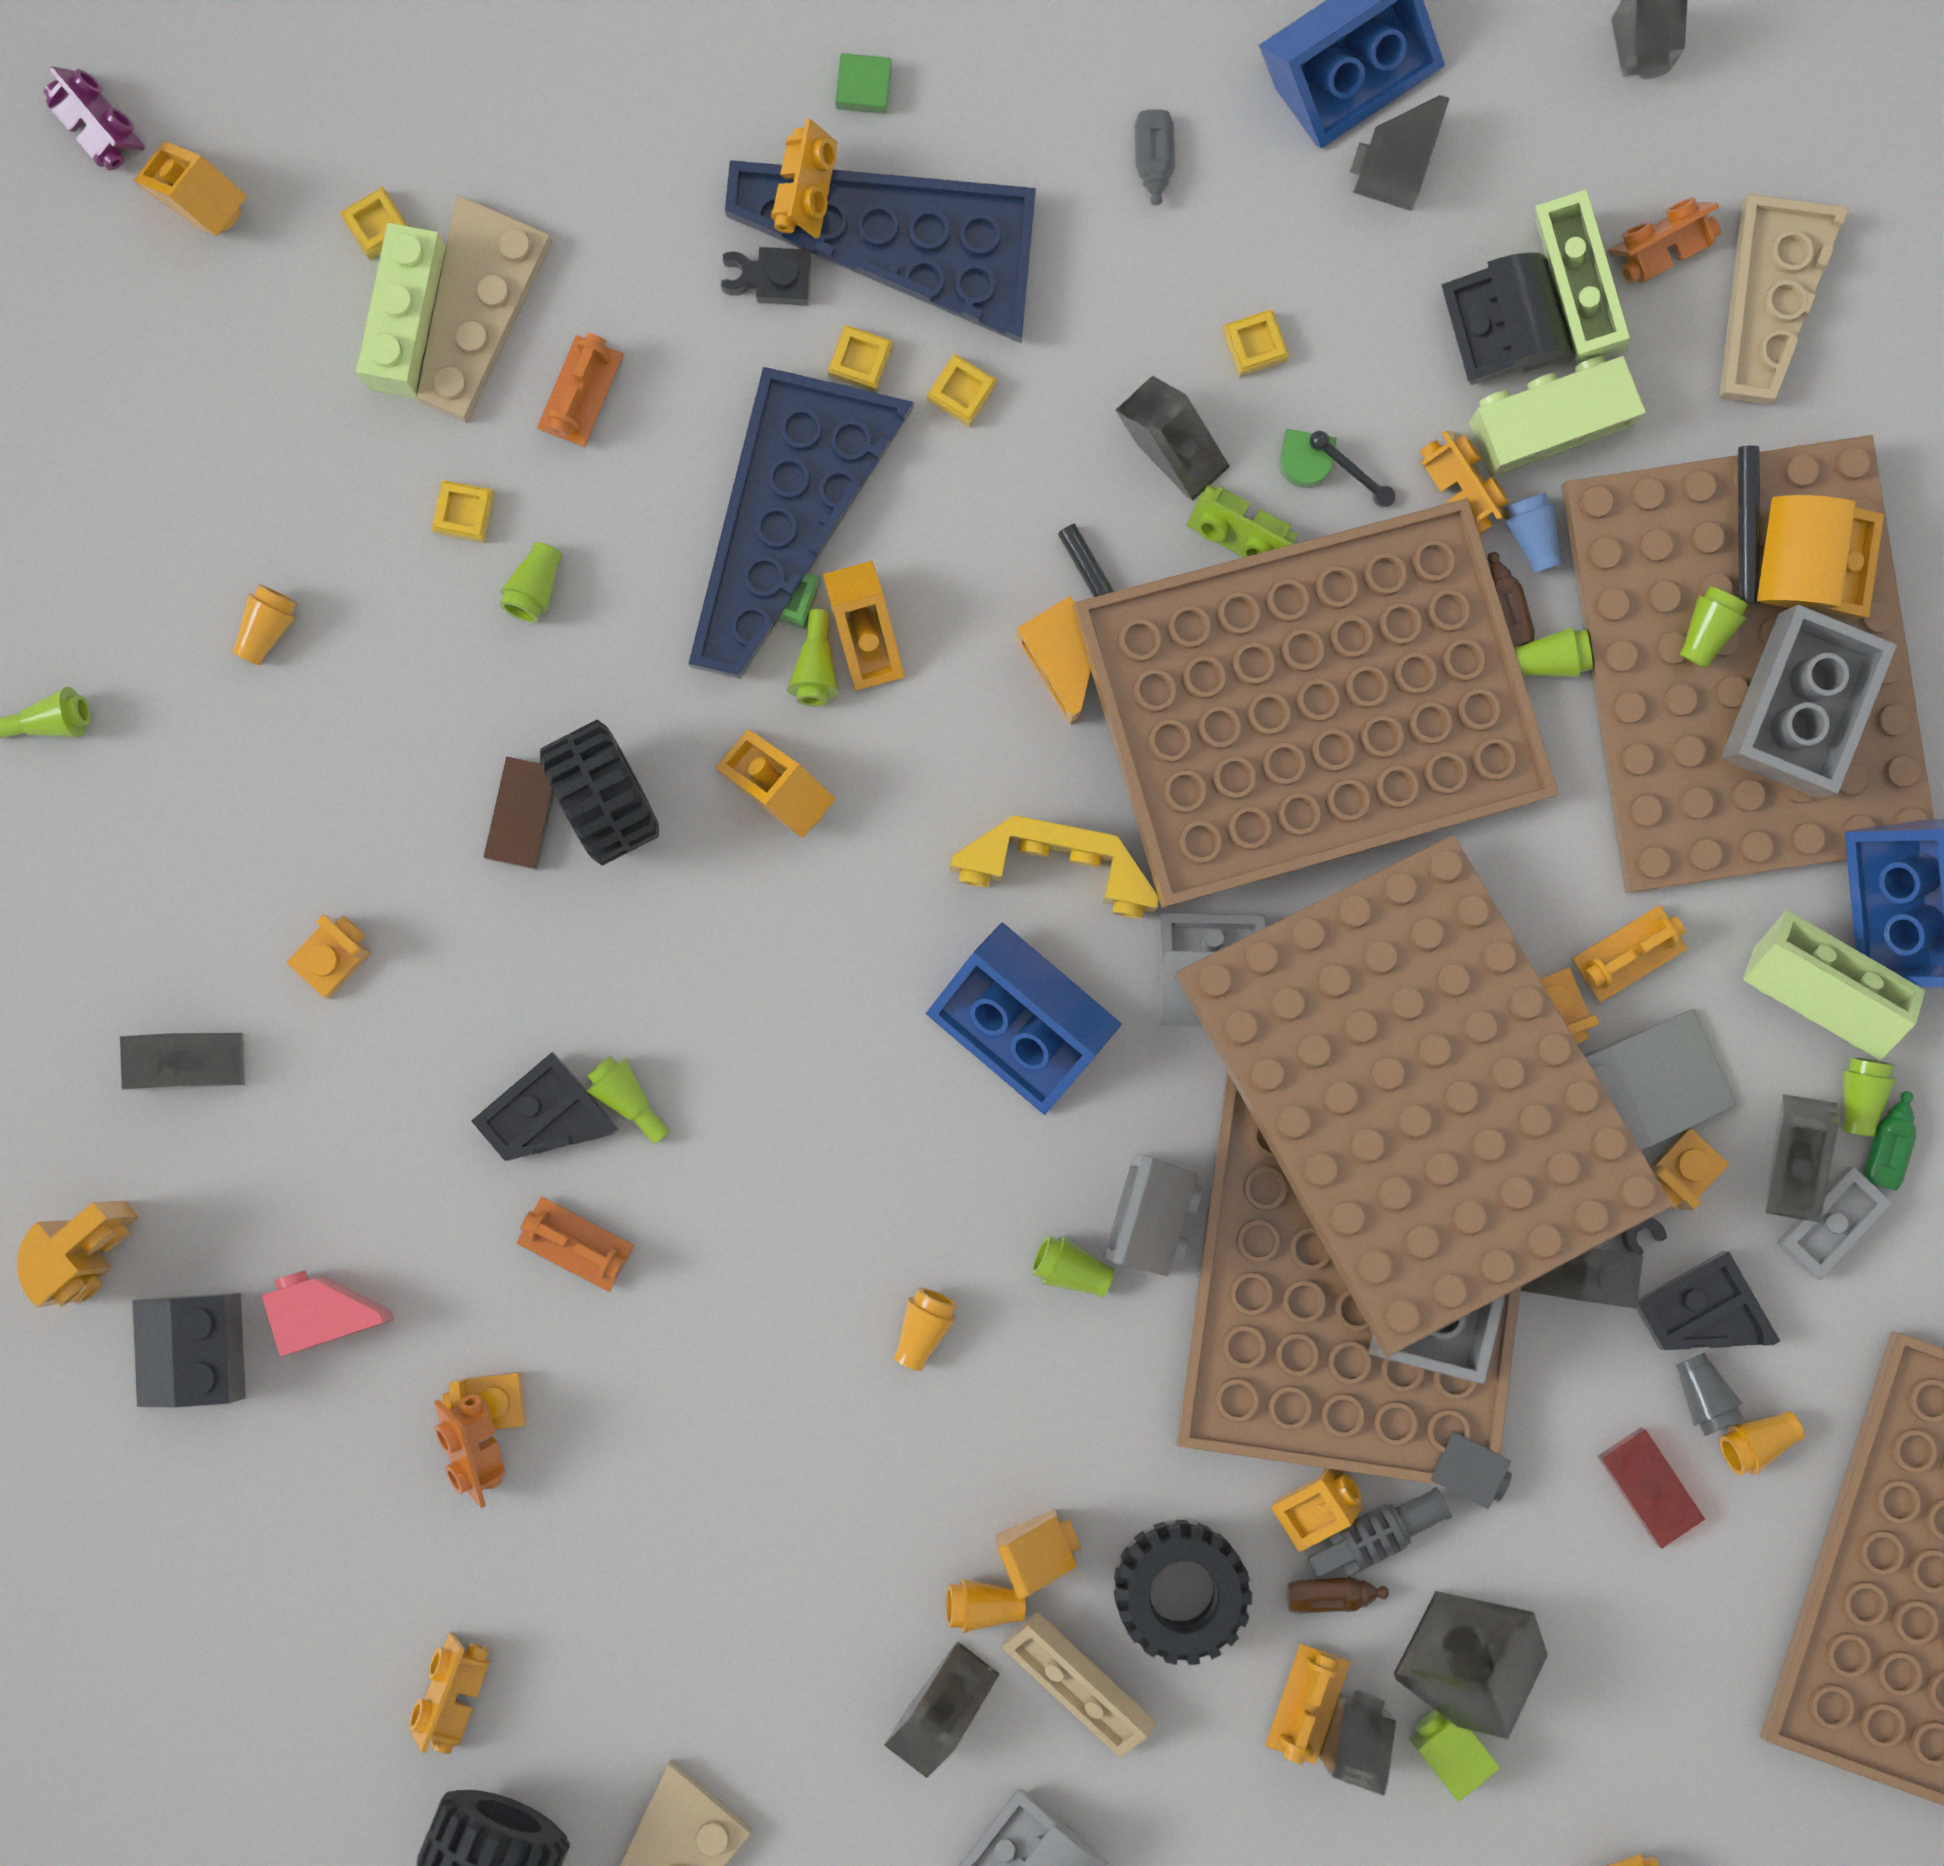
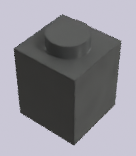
(1472, 1471)

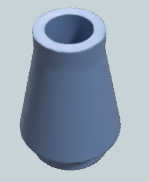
(1536, 531)

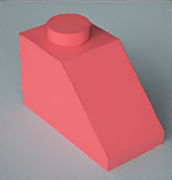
(317, 1311)

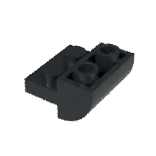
(1507, 317)

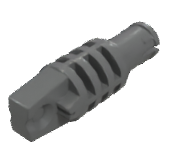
(1380, 1534)

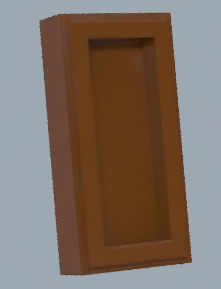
(520, 815)

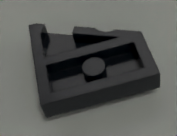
(543, 1113)
(1706, 1309)

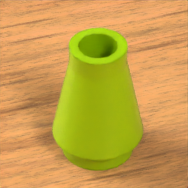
(532, 583)
(1712, 625)
(1556, 655)
(1865, 1094)
(1070, 1267)

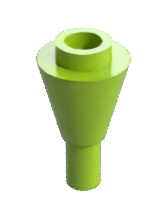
(814, 672)
(56, 715)
(620, 1090)

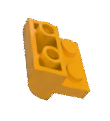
(1820, 555)
(62, 1258)

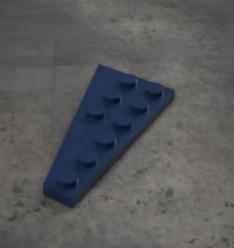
(922, 236)
(794, 483)

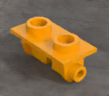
(810, 161)
(1455, 464)
(1630, 953)
(1307, 1704)
(439, 1714)

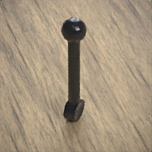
(1382, 495)

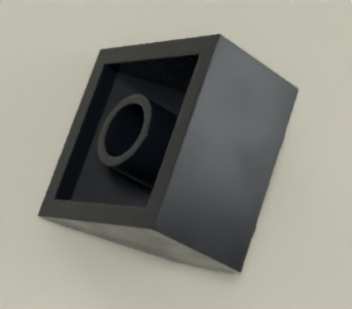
(189, 1350)

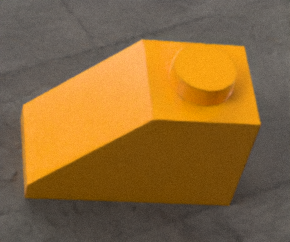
(192, 188)
(863, 625)
(1058, 655)
(776, 783)
(1038, 1552)

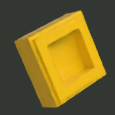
(369, 219)
(1255, 342)
(860, 358)
(961, 390)
(463, 511)

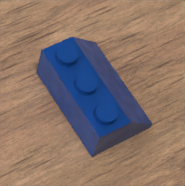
(1350, 61)
(1899, 897)
(1023, 1018)

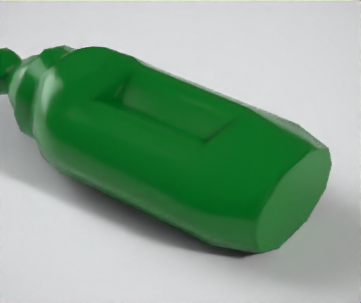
(1892, 1146)

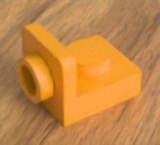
(330, 954)
(1569, 1003)
(1687, 1169)
(500, 1392)
(1319, 1508)

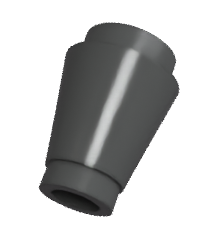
(1708, 1395)

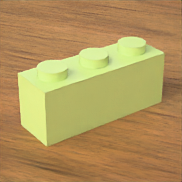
(1582, 277)
(401, 310)
(1556, 414)
(1834, 985)

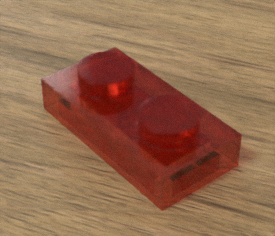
(1651, 1487)

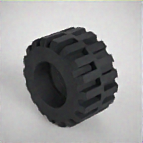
(599, 792)
(1208, 1630)
(490, 1831)

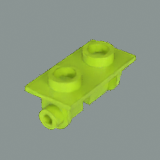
(1221, 520)

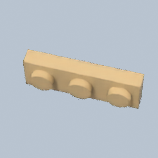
(1079, 1685)

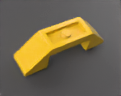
(1125, 885)

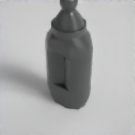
(1155, 151)

